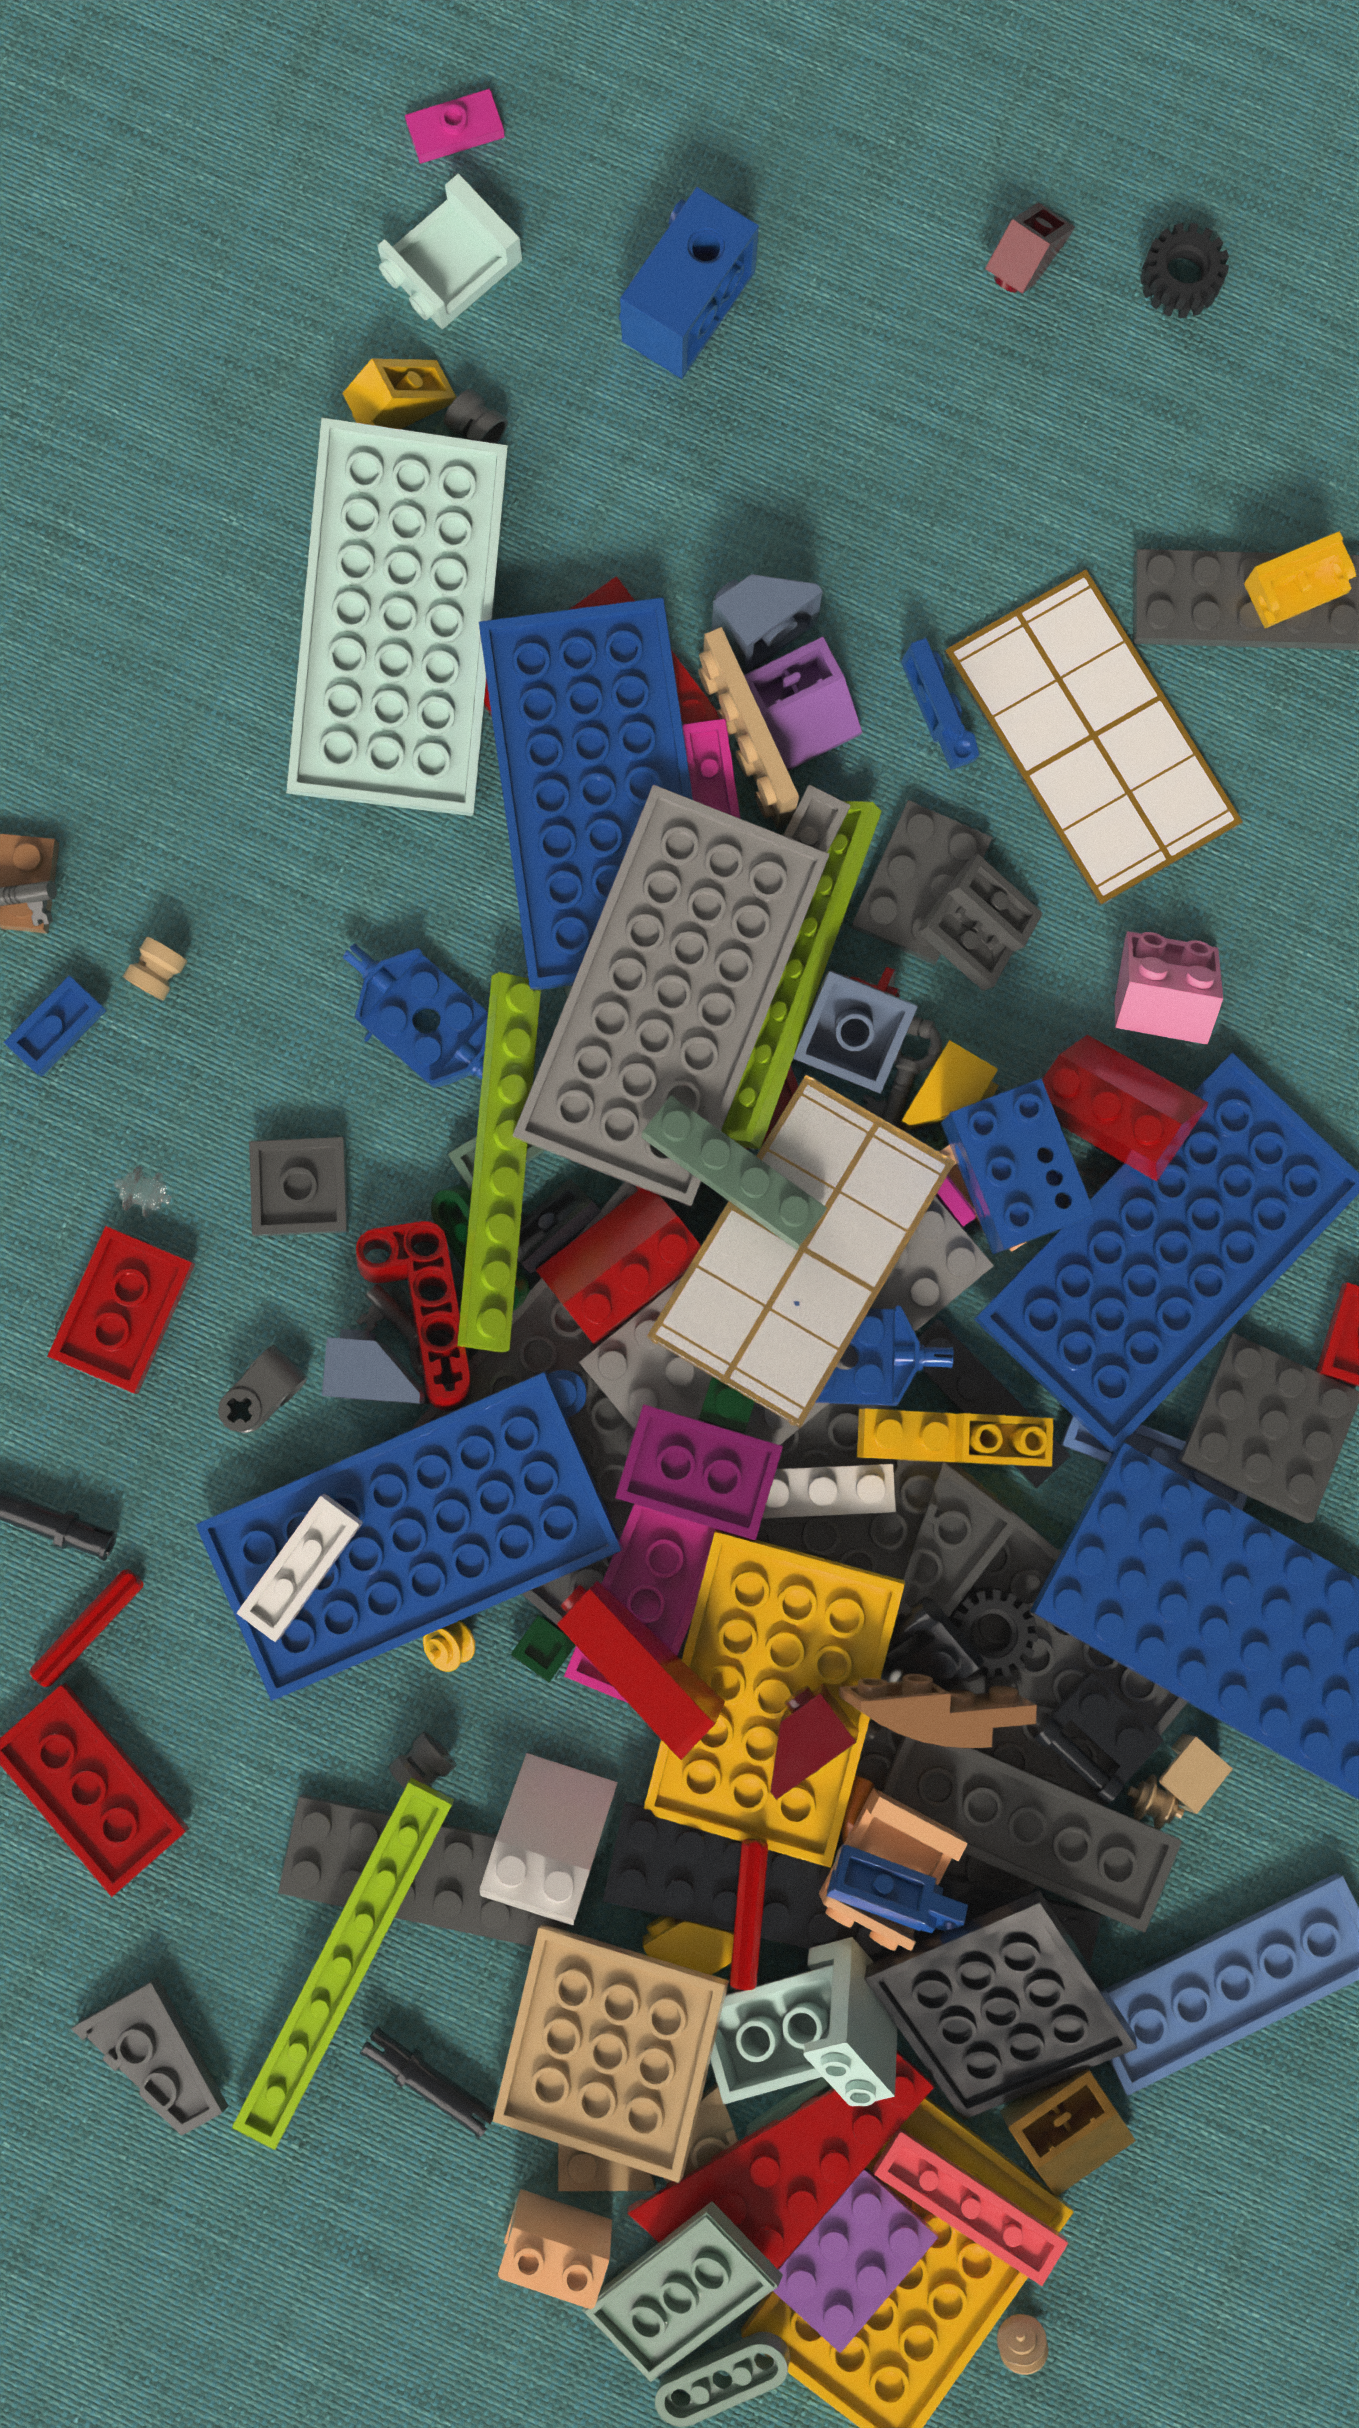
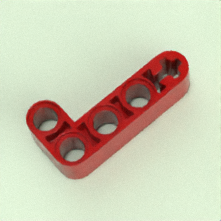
(428, 1315)

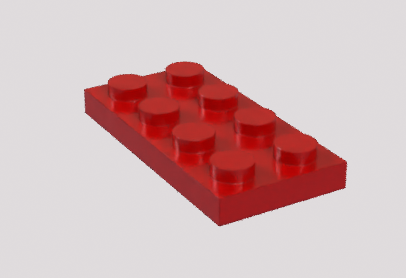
(89, 1789)

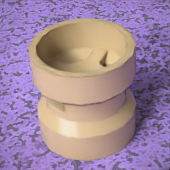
(155, 968)

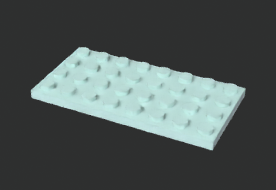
(394, 618)

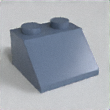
(764, 615)
(854, 1031)
(367, 1371)

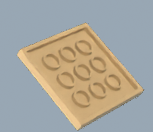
(610, 2052)

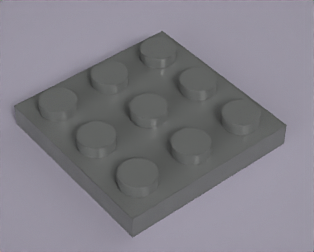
(1270, 1428)

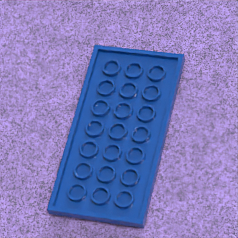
(580, 739)
(1171, 1264)
(447, 1530)
(1215, 1612)

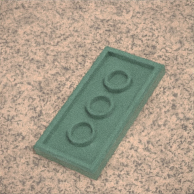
(683, 2291)

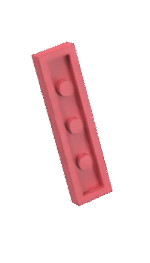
(970, 2206)

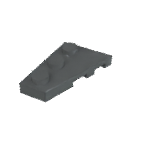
(954, 1543)
(157, 2054)

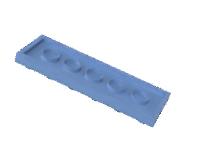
(1238, 1981)

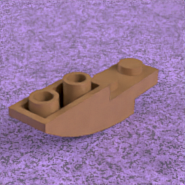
(939, 1716)

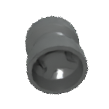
(473, 419)
(424, 1762)

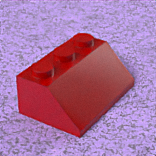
(1121, 1105)
(620, 1263)

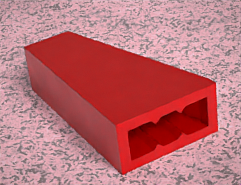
(641, 1668)

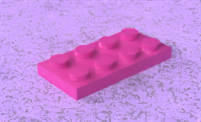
(655, 1580)

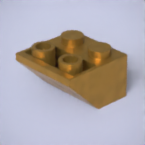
(1067, 2129)

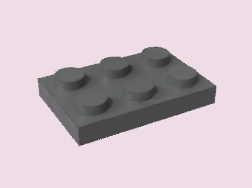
(913, 874)

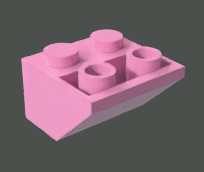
(1168, 987)

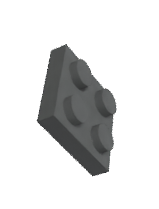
(298, 1186)

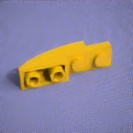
(955, 1437)

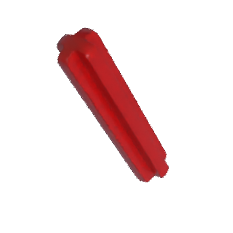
(86, 1628)
(749, 1914)

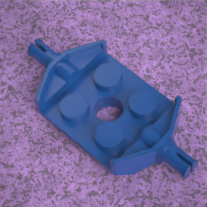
(400, 990)
(886, 1361)

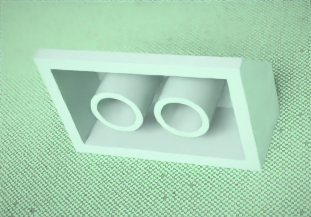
(766, 2031)

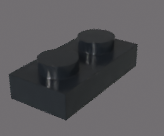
(554, 1224)

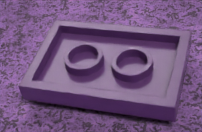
(853, 2259)

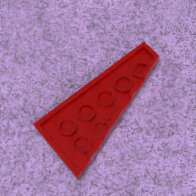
(788, 2171)

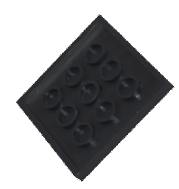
(1000, 2006)

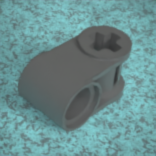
(267, 1384)

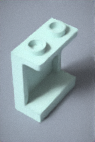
(451, 255)
(862, 2037)

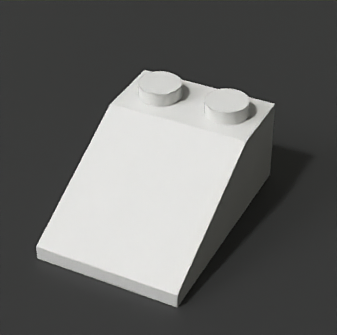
(548, 1839)

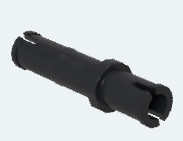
(60, 1527)
(428, 2082)

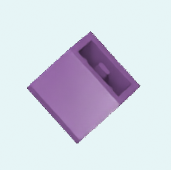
(805, 703)

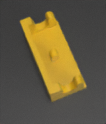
(1300, 580)

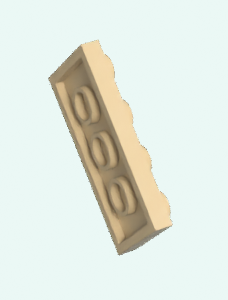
(757, 751)

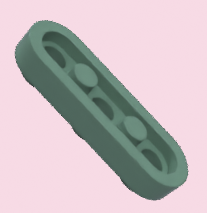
(714, 2393)

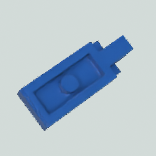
(938, 706)
(892, 1891)

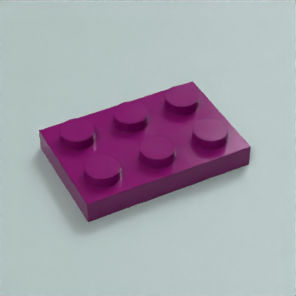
(699, 1472)

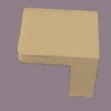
(1194, 1773)

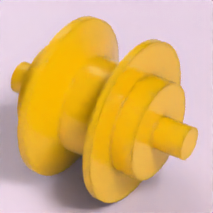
(449, 1646)

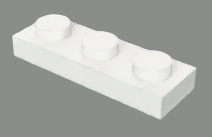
(831, 1491)
(299, 1567)

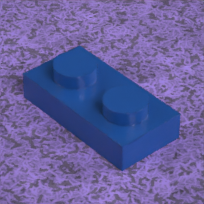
(55, 1026)

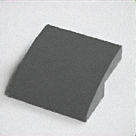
(980, 922)

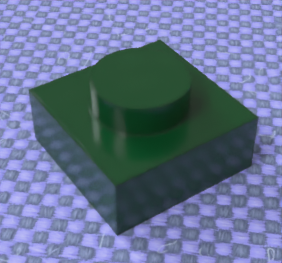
(726, 1407)
(543, 1648)

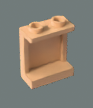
(903, 1837)
(556, 2249)

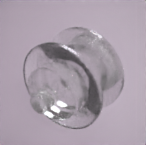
(142, 1191)

